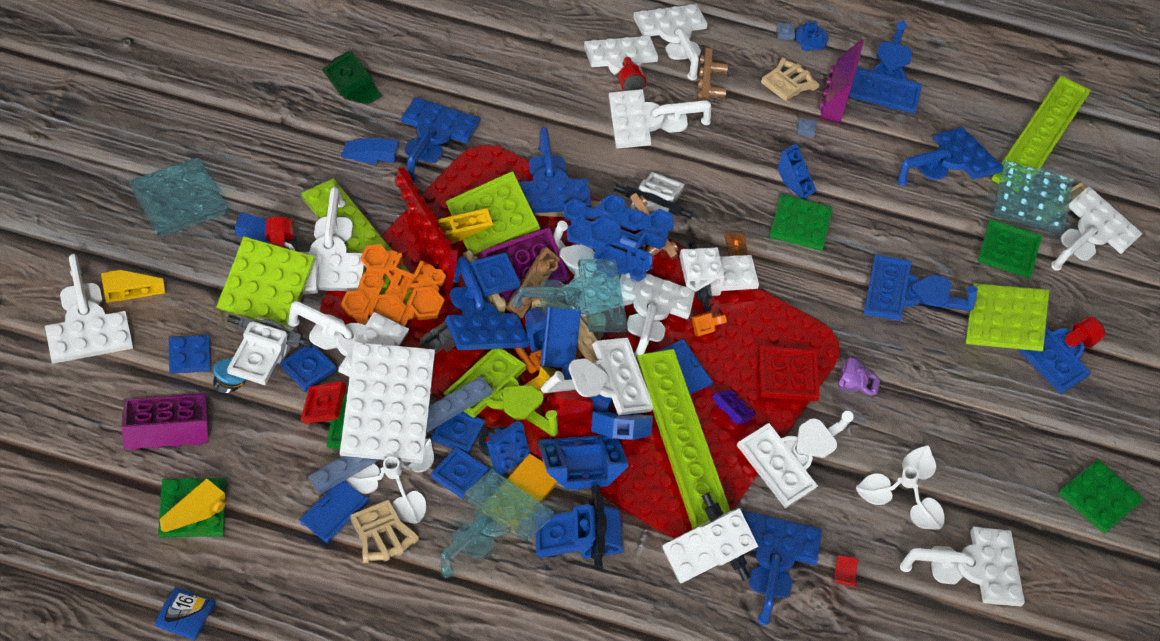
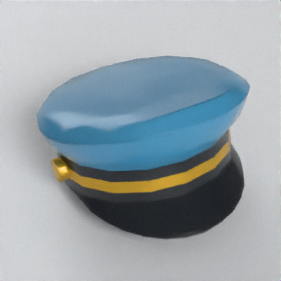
(223, 381)

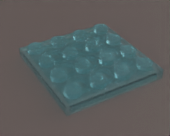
(178, 197)
(1033, 197)

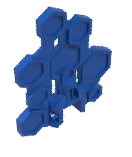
(607, 232)

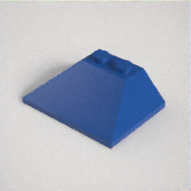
(583, 460)

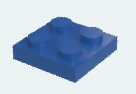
(495, 274)
(189, 354)
(308, 367)
(459, 432)
(459, 472)

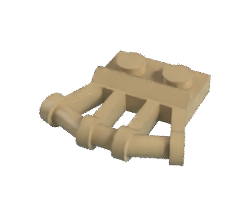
(786, 87)
(381, 519)

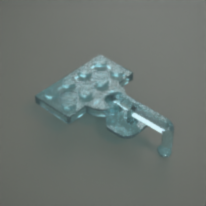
(598, 294)
(499, 510)

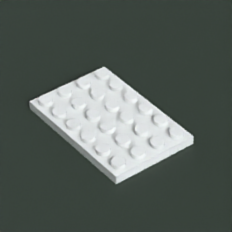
(387, 402)

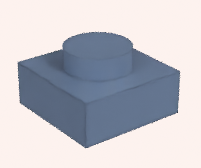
(785, 31)
(806, 127)

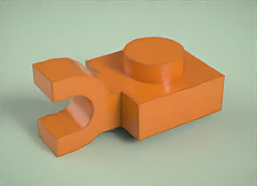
(705, 322)

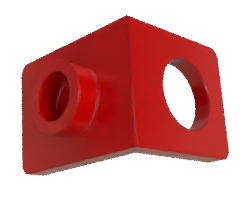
(845, 571)

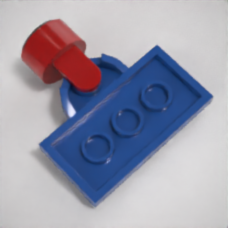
(1061, 353)

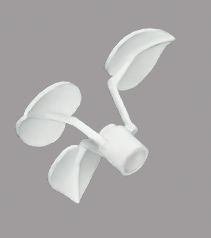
(916, 465)
(410, 507)

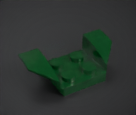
(351, 79)

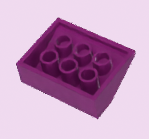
(840, 83)
(523, 253)
(165, 421)

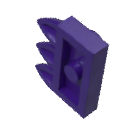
(733, 407)

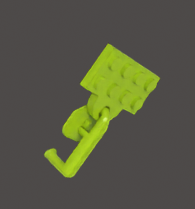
(520, 402)

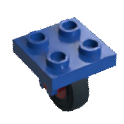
(505, 446)

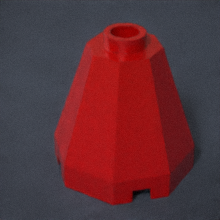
(568, 405)

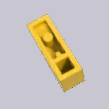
(465, 225)
(127, 285)
(195, 507)

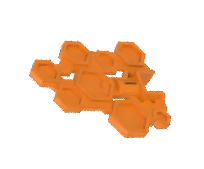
(423, 302)

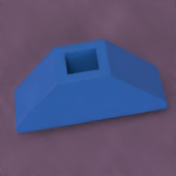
(795, 172)
(623, 426)

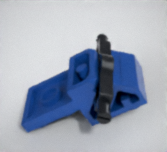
(587, 529)

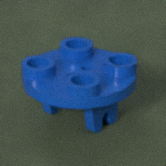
(811, 37)

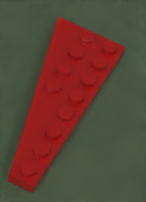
(427, 224)

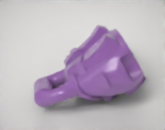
(855, 377)

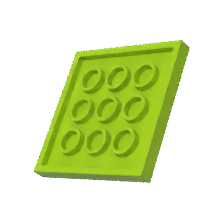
(507, 209)
(265, 281)
(1008, 317)

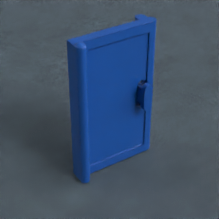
(557, 337)
(695, 377)
(336, 511)

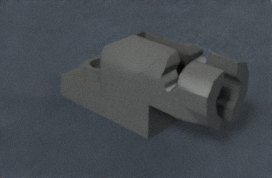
(438, 339)

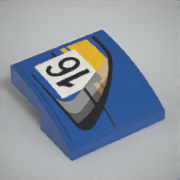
(184, 613)

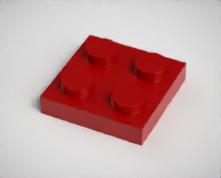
(323, 402)

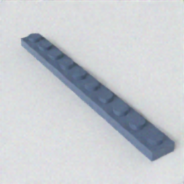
(437, 414)

